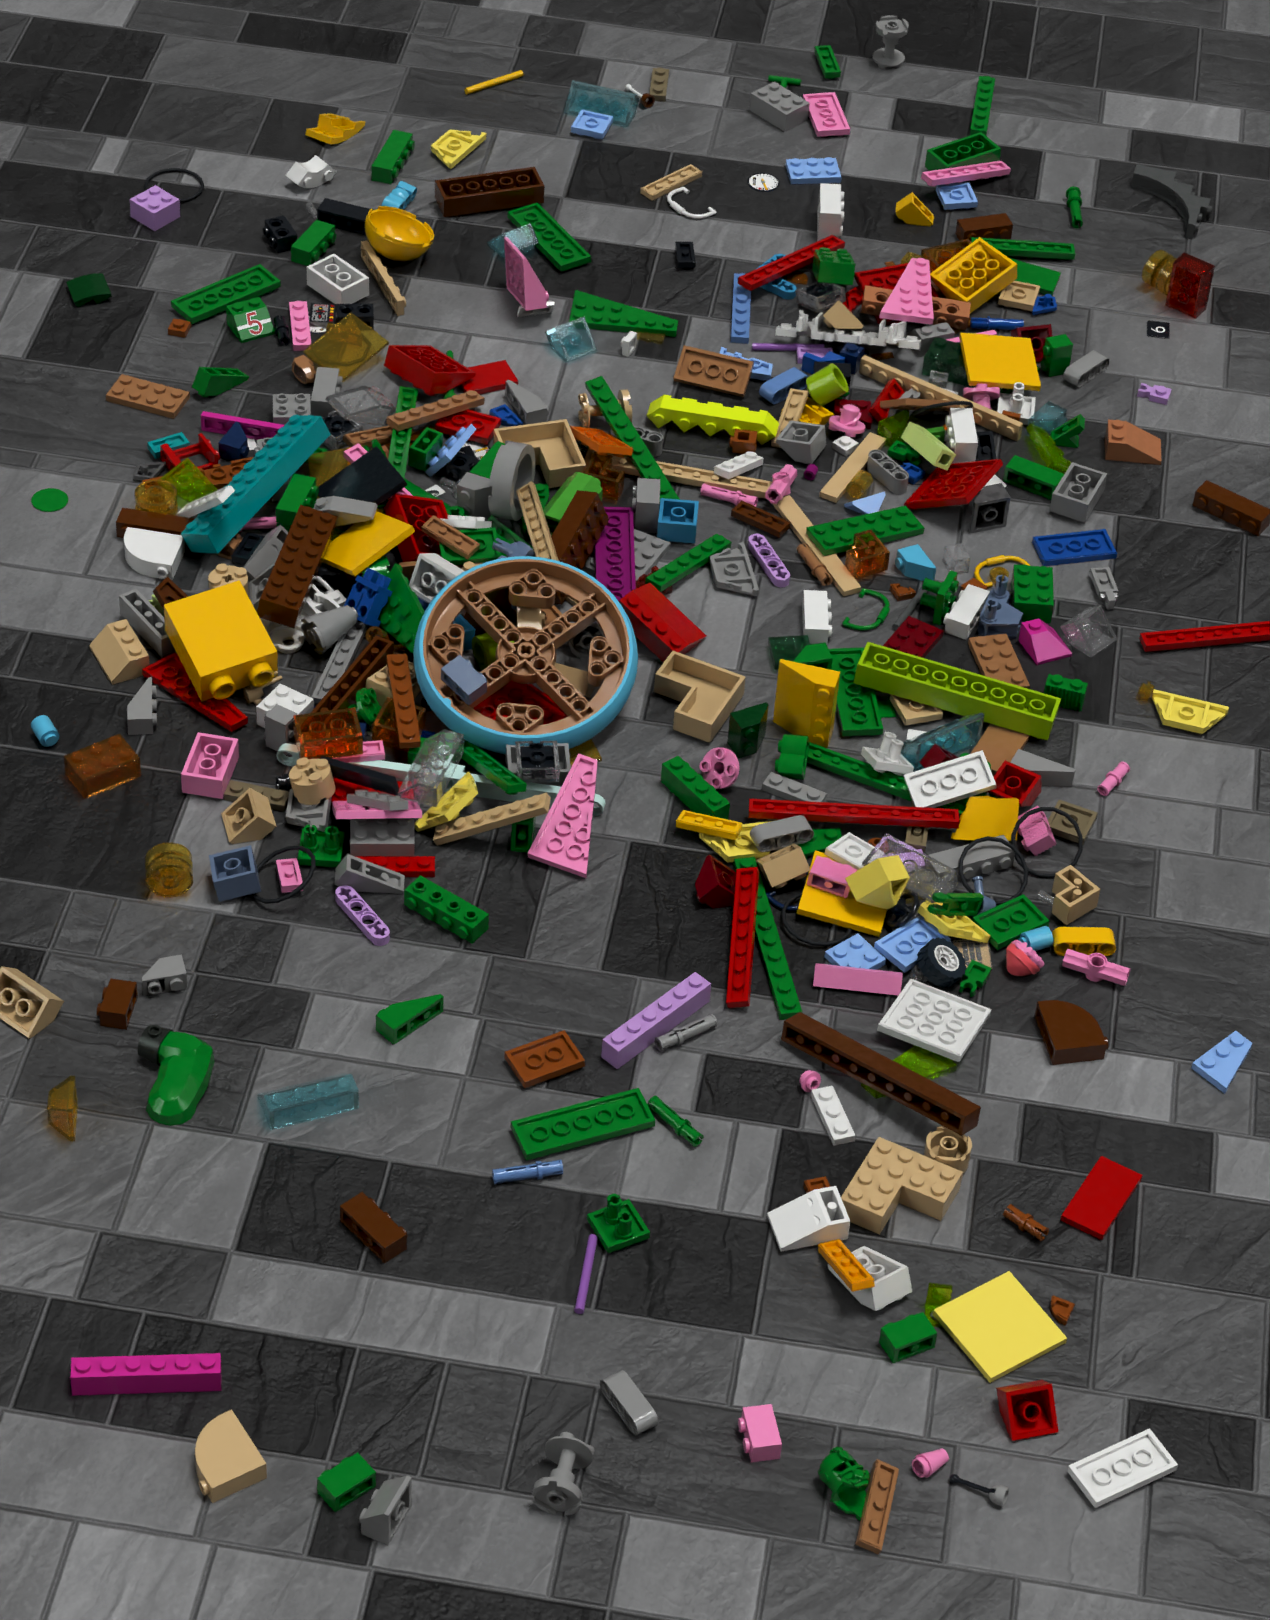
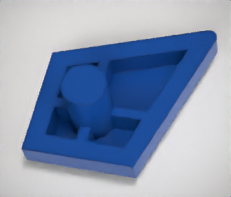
(1044, 304)

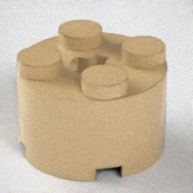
(227, 574)
(312, 780)
(949, 1148)

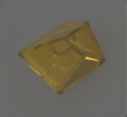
(63, 1108)

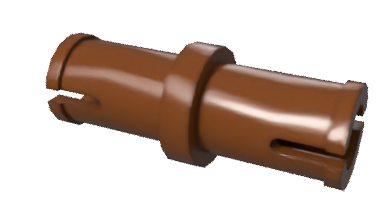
(1026, 1222)

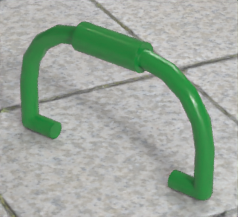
(881, 617)

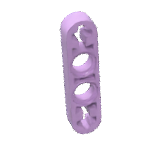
(772, 559)
(366, 913)

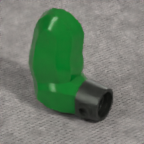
(182, 1074)

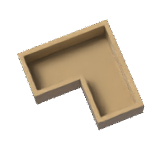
(553, 448)
(704, 691)
(898, 1176)

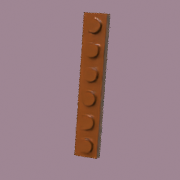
(403, 701)

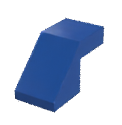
(809, 359)

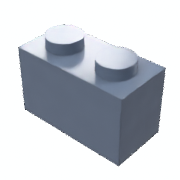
(464, 679)

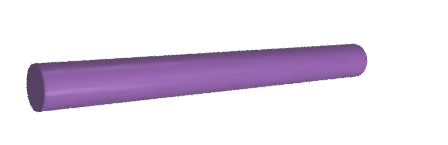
(782, 347)
(586, 1274)

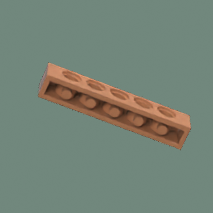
(945, 310)

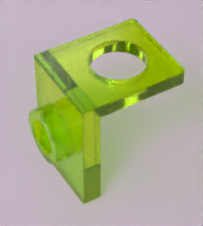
(936, 1296)

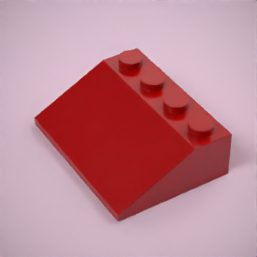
(426, 368)
(416, 512)
(660, 622)

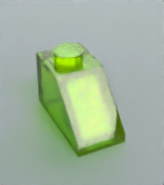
(893, 427)

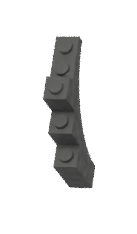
(1179, 195)

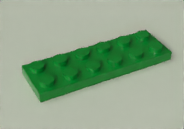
(552, 237)
(233, 289)
(886, 524)
(855, 704)
(582, 1124)

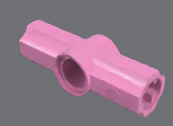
(781, 484)
(1096, 967)

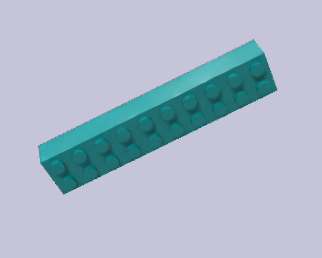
(257, 483)

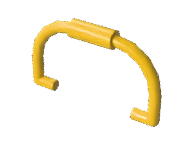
(996, 560)

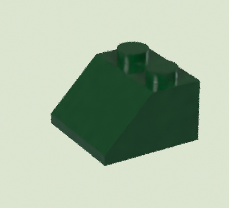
(747, 729)

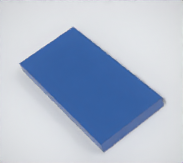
(1074, 547)

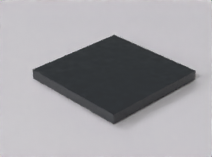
(366, 479)

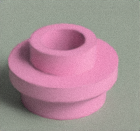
(810, 1080)

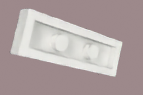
(738, 465)
(833, 1115)

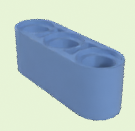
(777, 388)

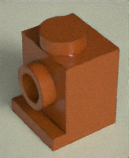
(743, 441)

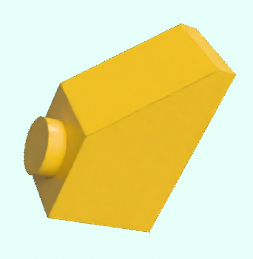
(913, 211)

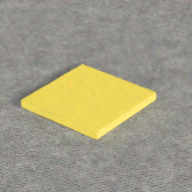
(999, 1326)

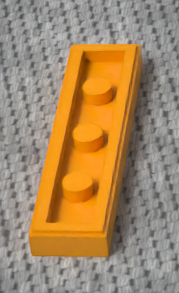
(846, 1265)

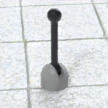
(998, 1494)

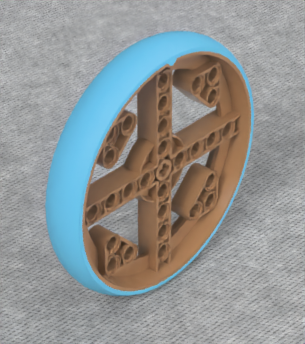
(526, 653)

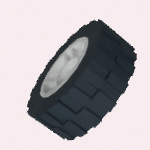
(941, 962)

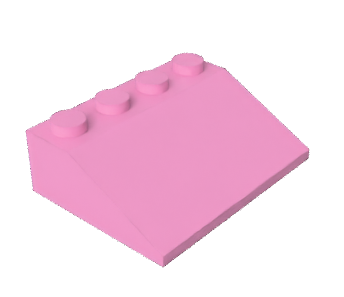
(522, 280)

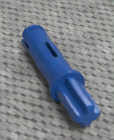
(995, 323)

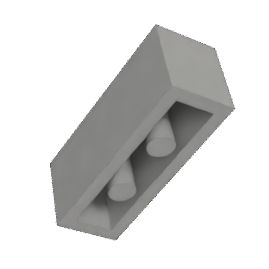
(326, 383)

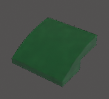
(89, 288)

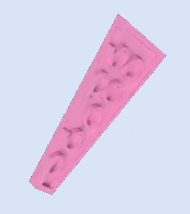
(912, 295)
(567, 827)

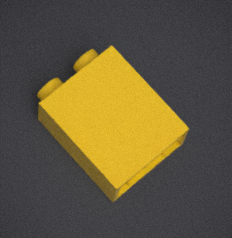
(221, 641)

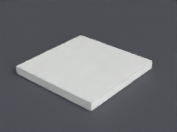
(934, 1020)

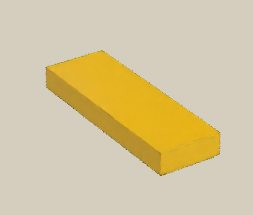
(709, 825)

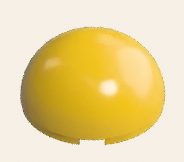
(397, 233)

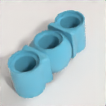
(400, 196)

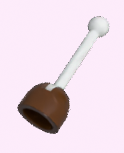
(643, 98)

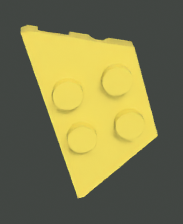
(456, 145)
(1187, 712)
(450, 804)
(733, 849)
(954, 926)

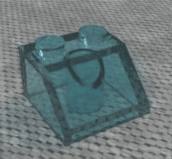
(522, 237)
(571, 340)

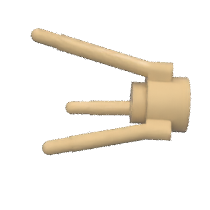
(254, 694)

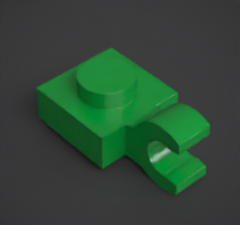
(904, 451)

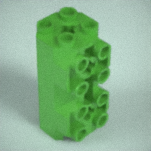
(560, 501)

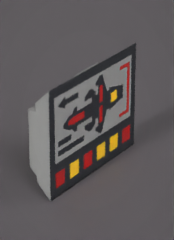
(322, 314)

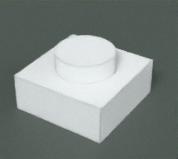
(629, 343)
(844, 445)

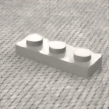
(791, 789)

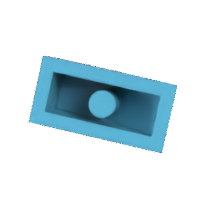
(915, 563)

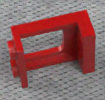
(204, 447)

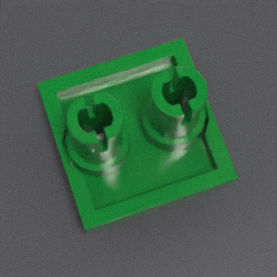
(945, 595)
(325, 846)
(618, 1224)

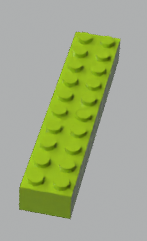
(957, 690)

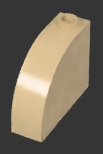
(227, 1458)

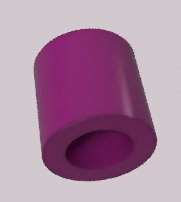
(810, 472)

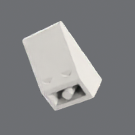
(810, 1219)

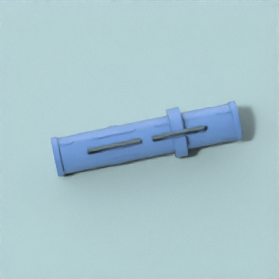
(530, 1171)

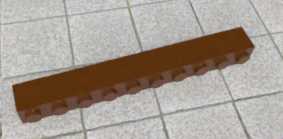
(881, 1073)

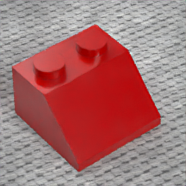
(1017, 783)
(1028, 1409)

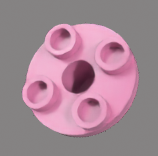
(981, 394)
(847, 421)
(720, 767)

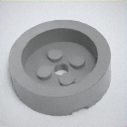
(510, 471)

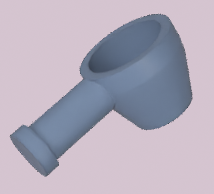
(987, 902)

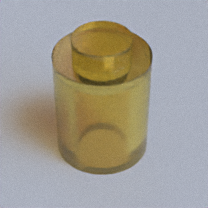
(859, 484)

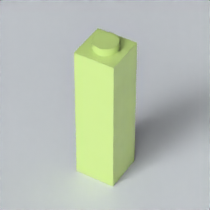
(928, 446)

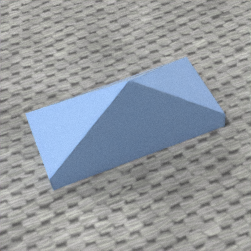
(868, 504)

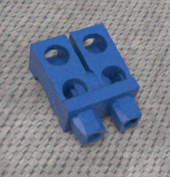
(369, 596)

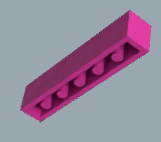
(146, 1374)

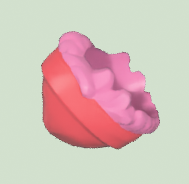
(1022, 959)

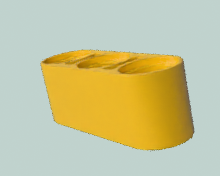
(1084, 940)

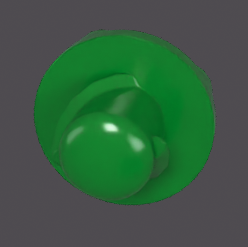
(366, 706)

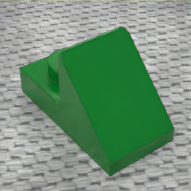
(1067, 433)

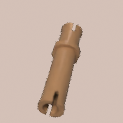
(817, 569)

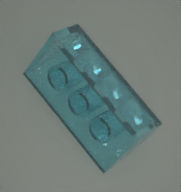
(602, 100)
(953, 737)
(310, 1100)

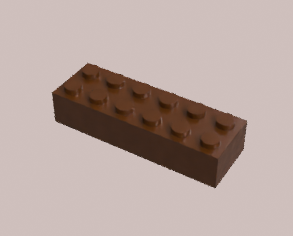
(489, 191)
(579, 531)

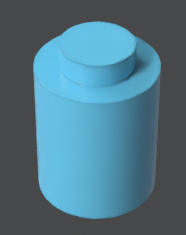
(45, 731)
(1038, 938)

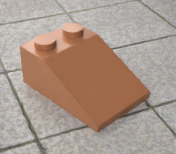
(1131, 444)

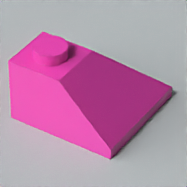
(1042, 642)

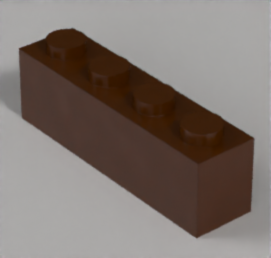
(1232, 507)
(150, 521)

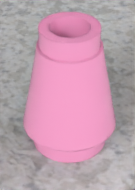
(929, 1462)

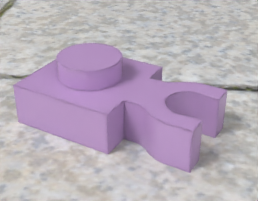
(1155, 394)

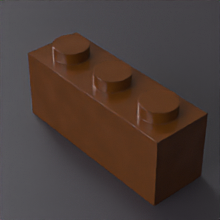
(990, 226)
(373, 1227)

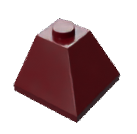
(1038, 336)
(716, 884)

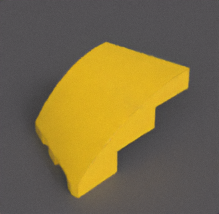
(334, 128)
(987, 817)

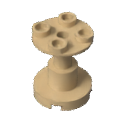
(593, 410)

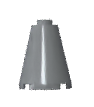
(328, 627)

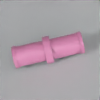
(1113, 778)

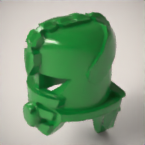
(845, 1480)

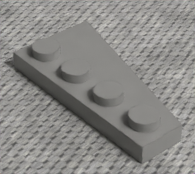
(377, 800)

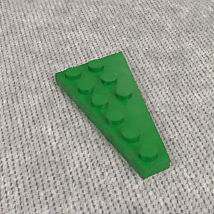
(614, 316)
(402, 611)

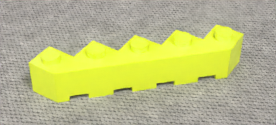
(711, 417)

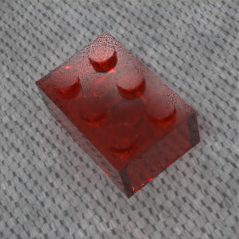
(1190, 285)

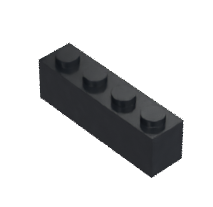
(343, 215)

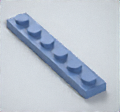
(740, 312)

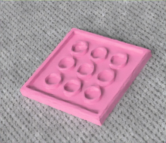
(346, 810)

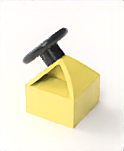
(882, 886)

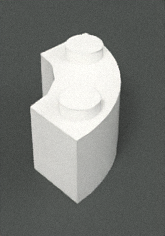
(311, 173)

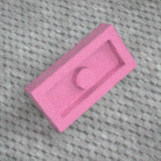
(288, 874)

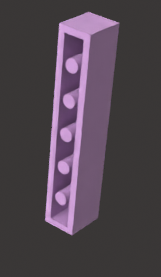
(656, 1020)

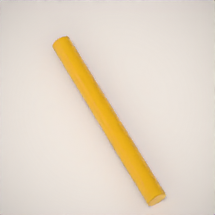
(493, 82)

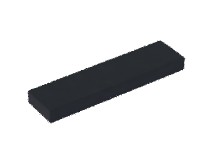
(363, 776)

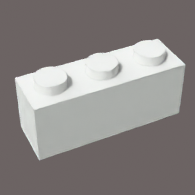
(965, 612)
(816, 616)

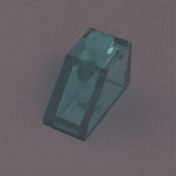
(1049, 417)

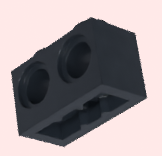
(279, 233)
(362, 311)
(459, 466)

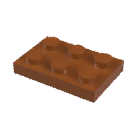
(544, 1059)

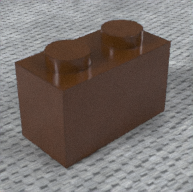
(117, 1003)

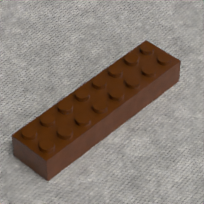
(296, 566)

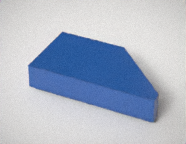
(507, 416)
(915, 473)

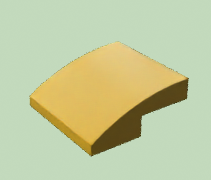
(815, 413)

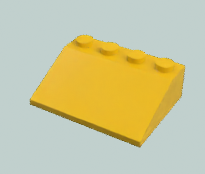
(975, 274)
(806, 700)

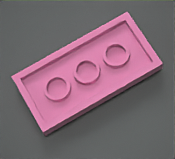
(826, 115)

